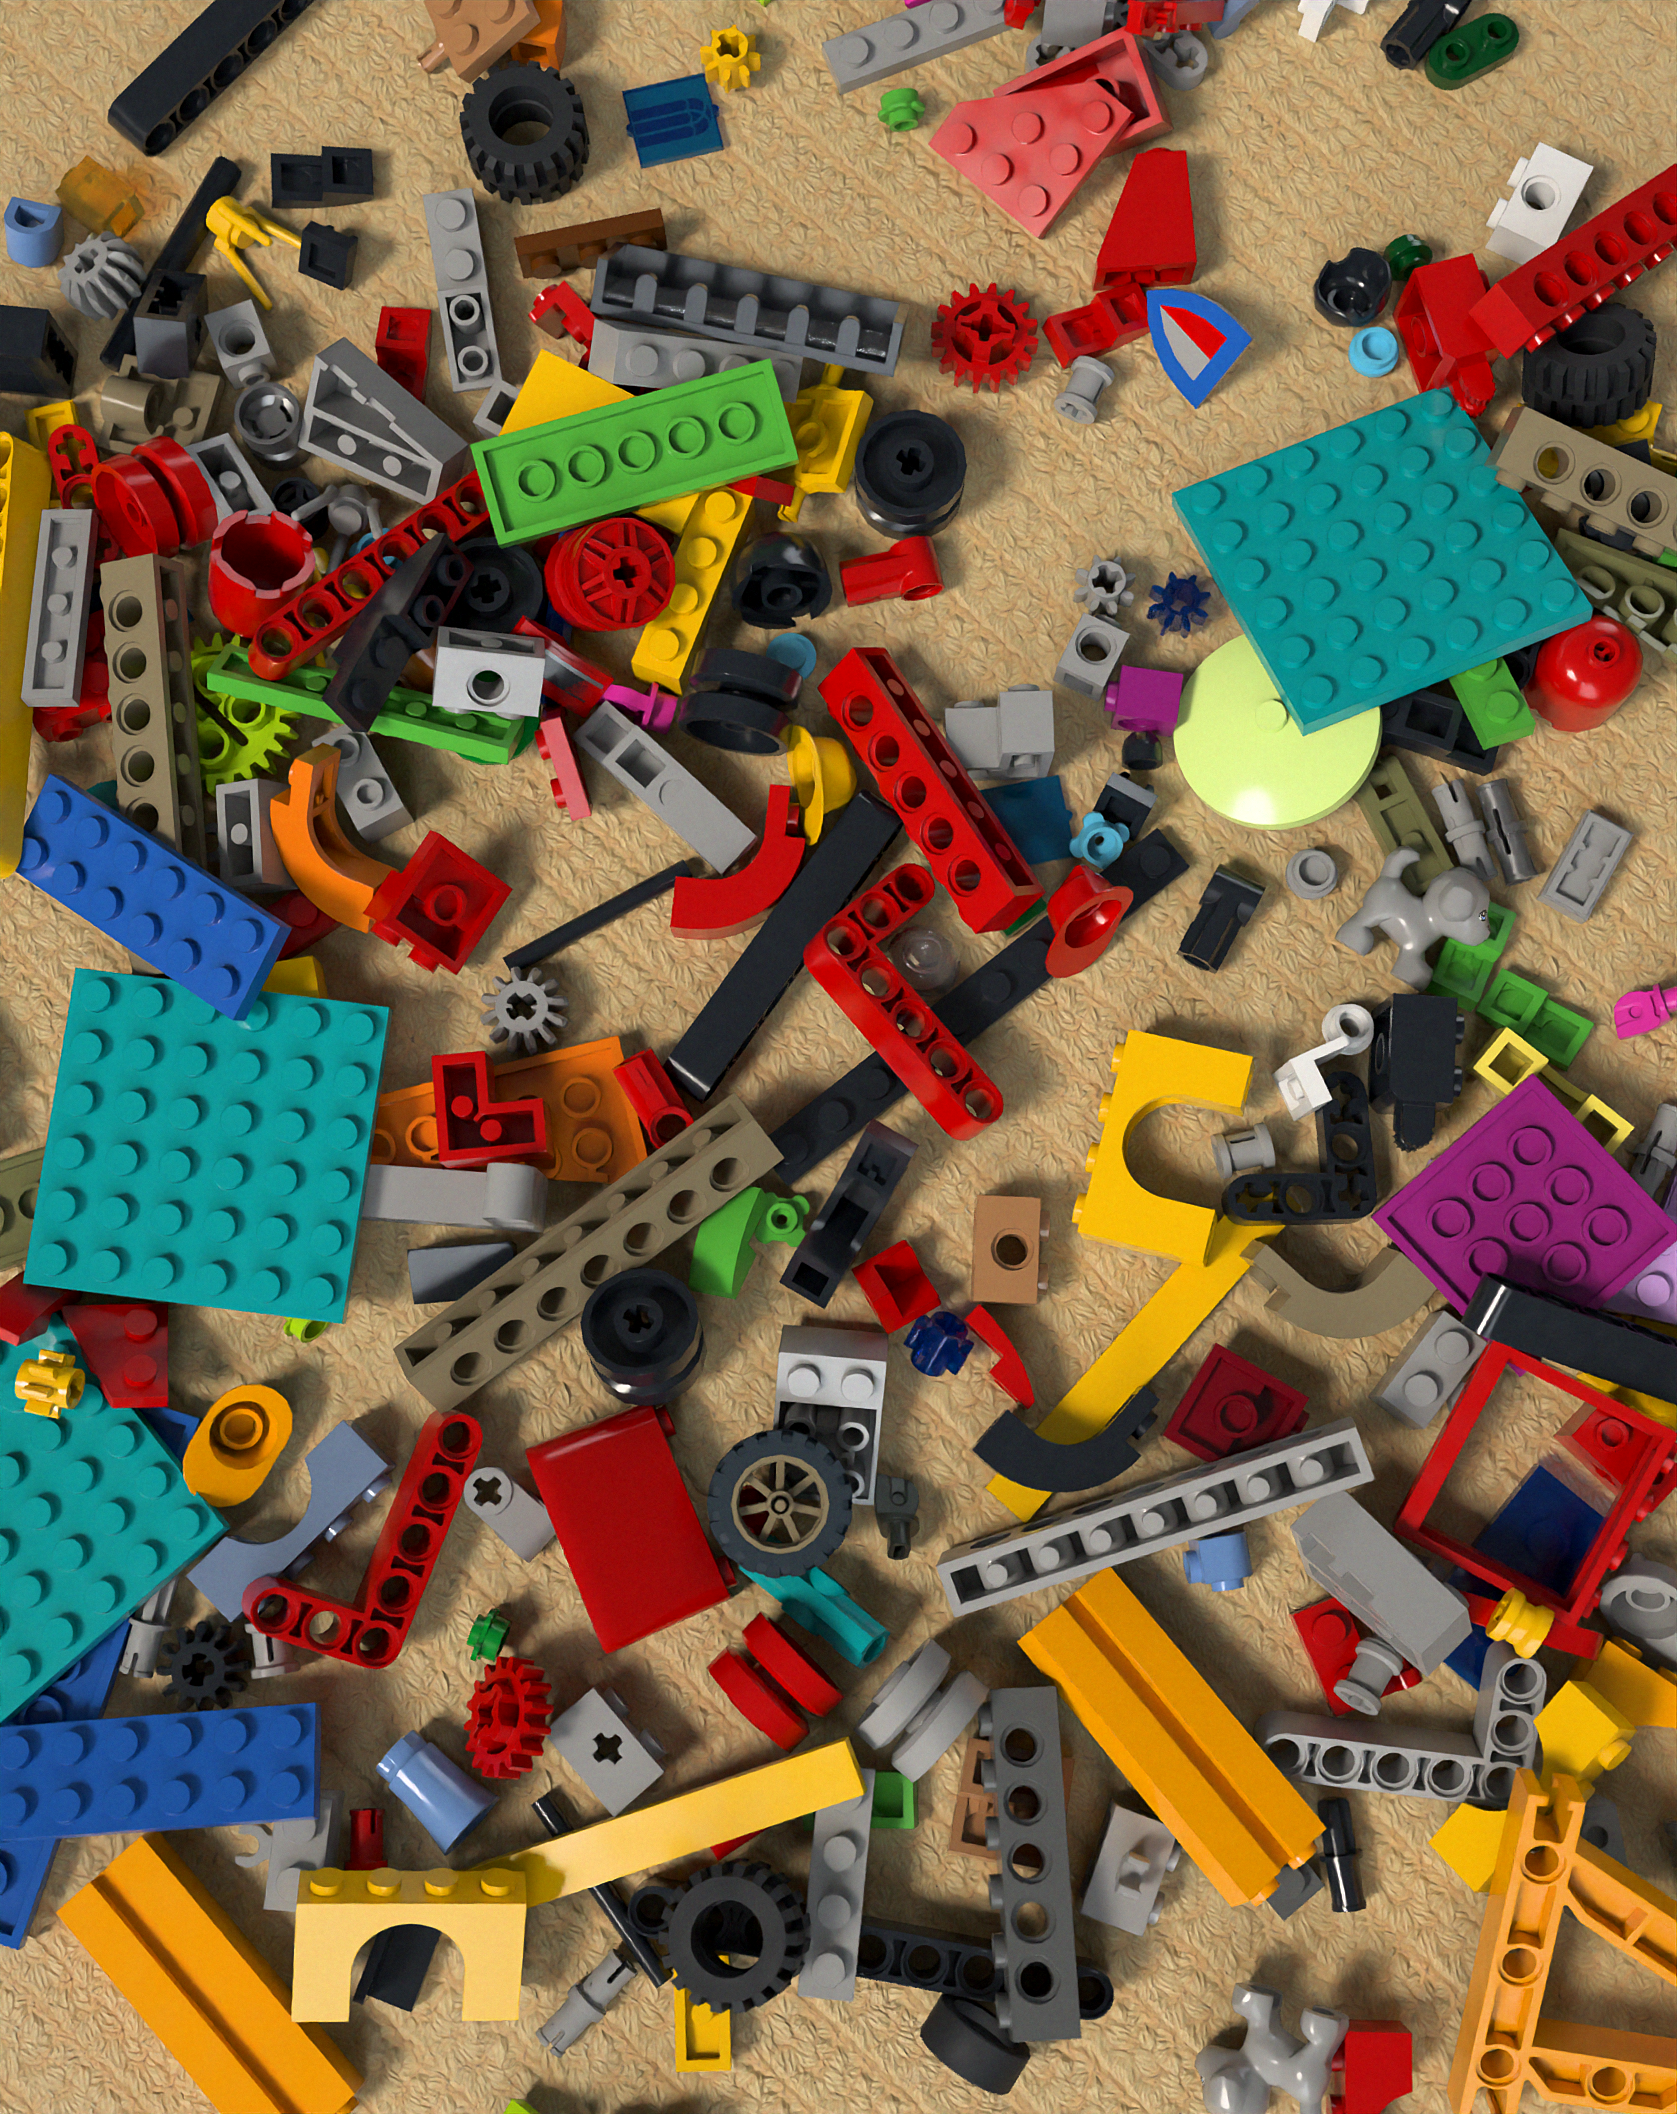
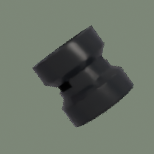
(294, 493)

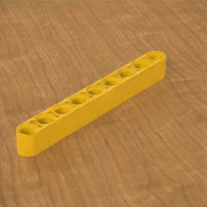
(23, 496)

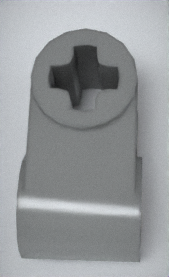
(518, 1518)

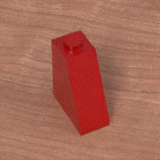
(1151, 226)

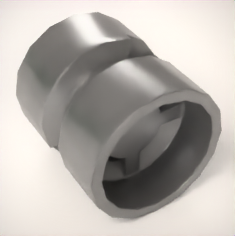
(271, 425)

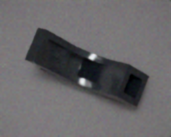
(849, 1214)
(1042, 1465)

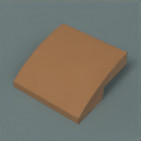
(972, 1806)

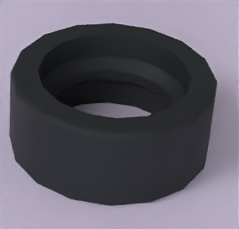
(971, 2044)

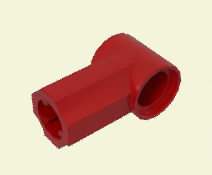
(904, 571)
(650, 1092)

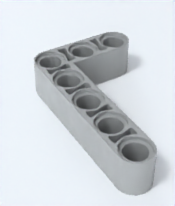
(500, 1199)
(1420, 1747)

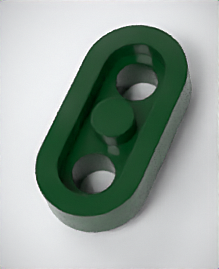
(1475, 49)

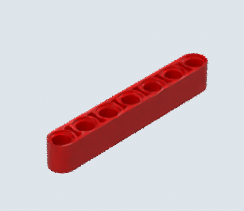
(368, 572)

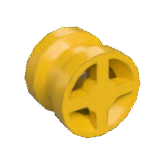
(1519, 1623)

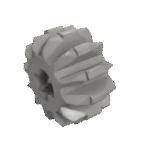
(101, 275)
(528, 993)

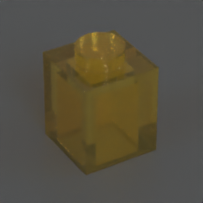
(99, 199)

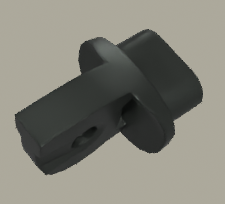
(895, 1511)

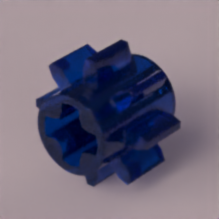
(1175, 590)
(938, 1344)

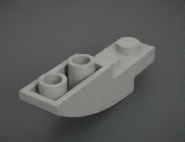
(463, 290)
(665, 788)

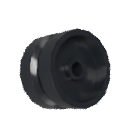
(909, 474)
(506, 580)
(740, 702)
(644, 1336)

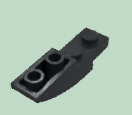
(392, 625)
(1435, 729)

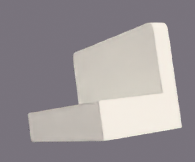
(1302, 1082)

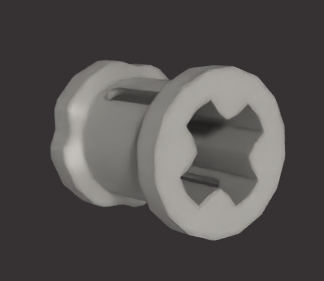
(1084, 390)
(1243, 1150)
(266, 1662)

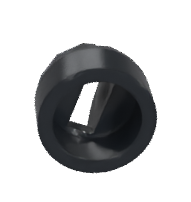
(1142, 753)

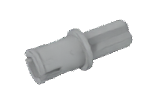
(147, 1632)

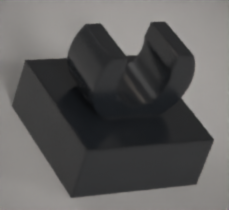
(327, 255)
(1126, 803)

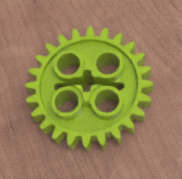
(263, 734)

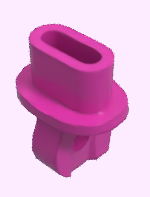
(650, 710)
(1644, 1011)

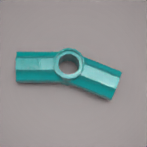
(826, 1610)

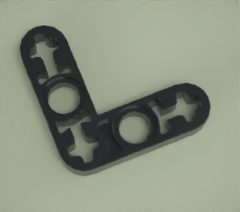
(1322, 1186)

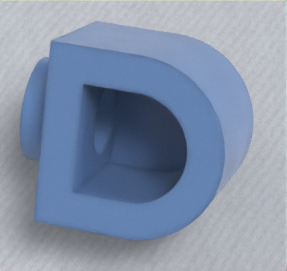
(28, 240)
(1218, 1560)

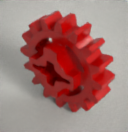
(960, 334)
(508, 1718)

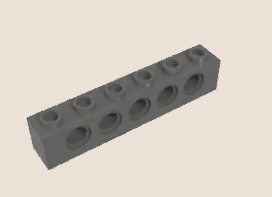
(1054, 2011)

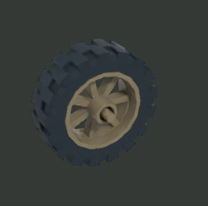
(803, 1552)

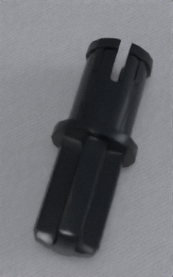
(1341, 1855)

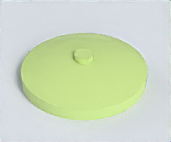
(1249, 754)

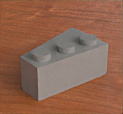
(377, 427)
(1381, 1581)

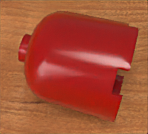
(257, 568)
(1574, 682)

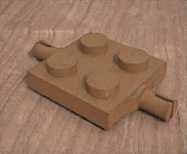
(475, 33)

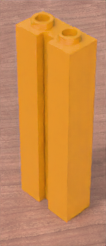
(1173, 1739)
(206, 1988)

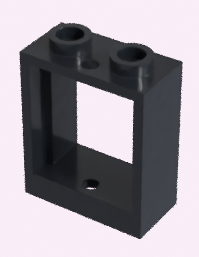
(35, 354)

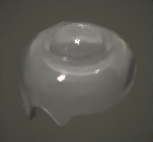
(926, 961)

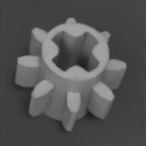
(1111, 577)

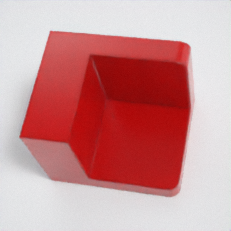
(896, 1286)

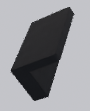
(398, 1965)

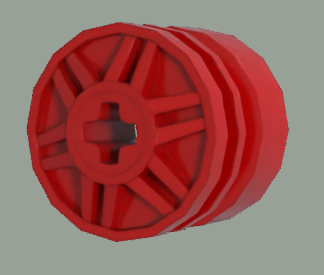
(583, 583)

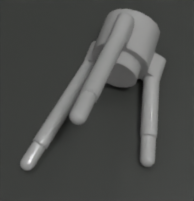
(349, 514)

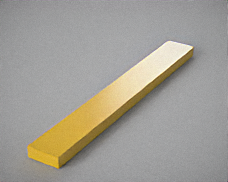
(1143, 1346)
(685, 1822)

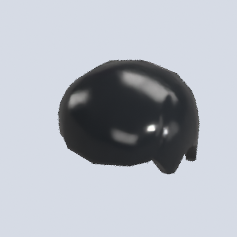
(1354, 288)

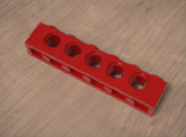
(1582, 268)
(930, 790)

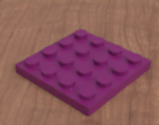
(1528, 1202)

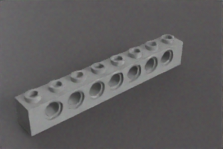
(1154, 1516)

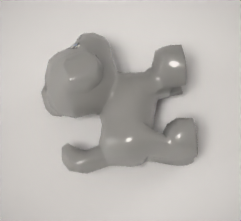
(1452, 907)
(1242, 2079)

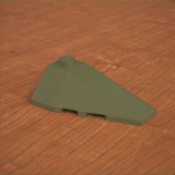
(1624, 588)

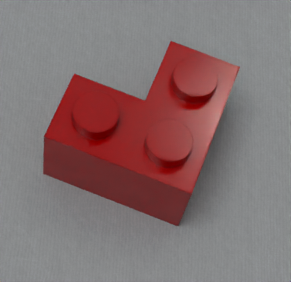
(476, 1127)

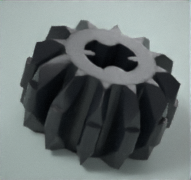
(193, 1648)

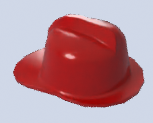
(1083, 920)

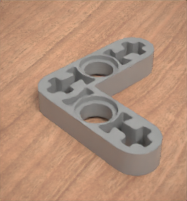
(1159, 53)

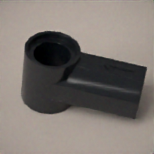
(1419, 28)
(1224, 909)

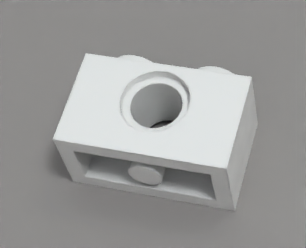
(1551, 182)

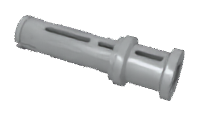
(1374, 1665)

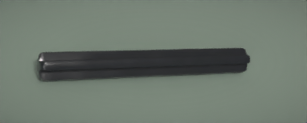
(176, 253)

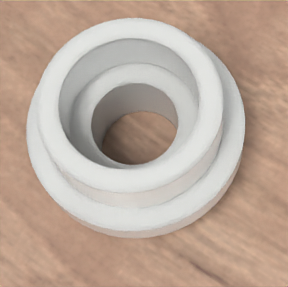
(1356, 1019)

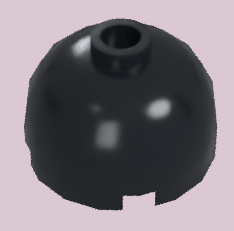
(779, 579)

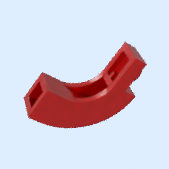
(737, 903)

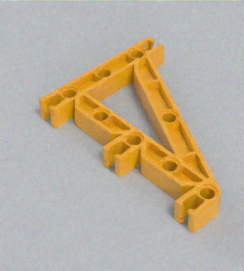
(1509, 1988)

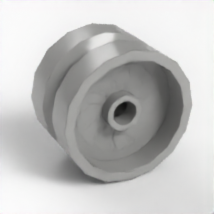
(927, 1714)

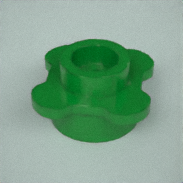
(488, 1635)

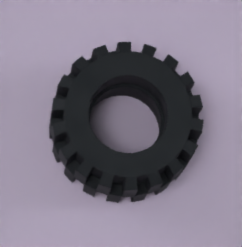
(519, 97)
(1593, 368)
(690, 1945)

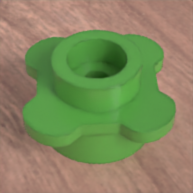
(792, 1230)

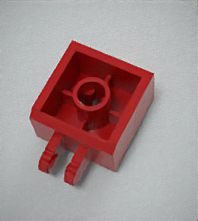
(1441, 336)

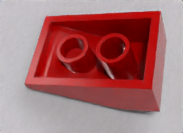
(1122, 68)

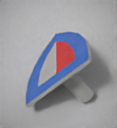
(1194, 340)

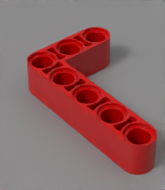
(899, 1003)
(388, 1559)

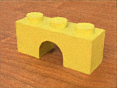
(1509, 1060)

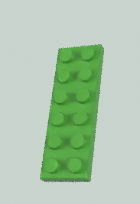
(635, 453)

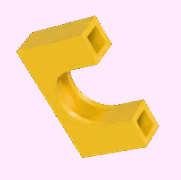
(1152, 1075)
(345, 1908)

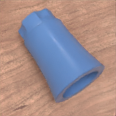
(436, 1790)

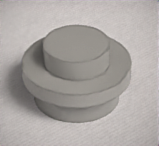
(1311, 874)

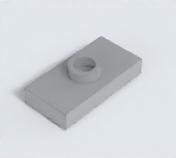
(1585, 866)

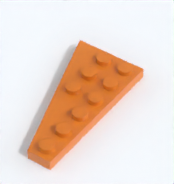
(591, 1117)

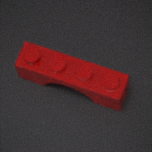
(1371, 2067)

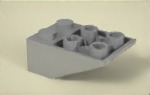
(835, 1392)

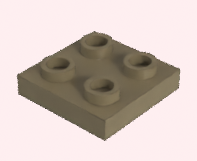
(146, 406)

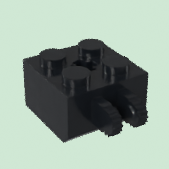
(1414, 1063)

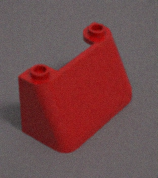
(629, 1525)

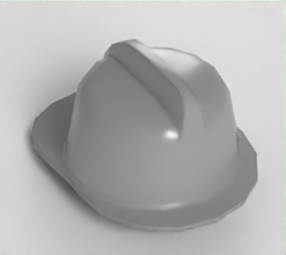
(1643, 1609)

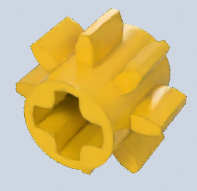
(730, 58)
(50, 1383)

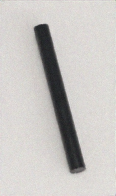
(597, 917)
(608, 1900)

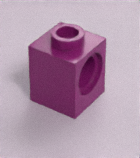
(1144, 700)

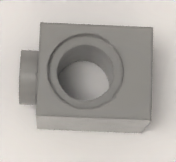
(241, 326)
(1085, 675)

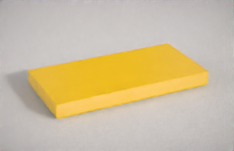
(563, 389)

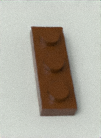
(580, 245)

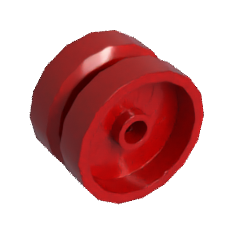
(154, 499)
(767, 1689)

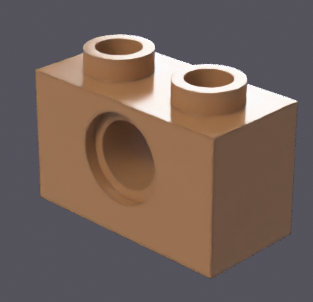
(992, 1279)

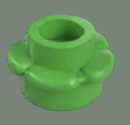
(901, 109)

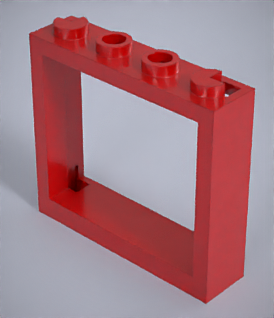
(1607, 1545)

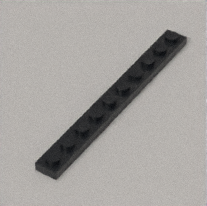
(965, 1012)

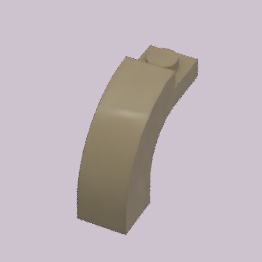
(1367, 1305)

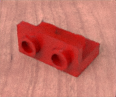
(564, 310)

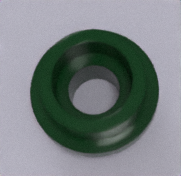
(1406, 254)

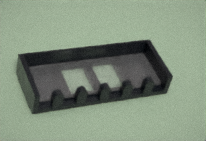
(749, 307)

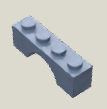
(342, 1474)

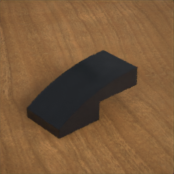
(323, 181)

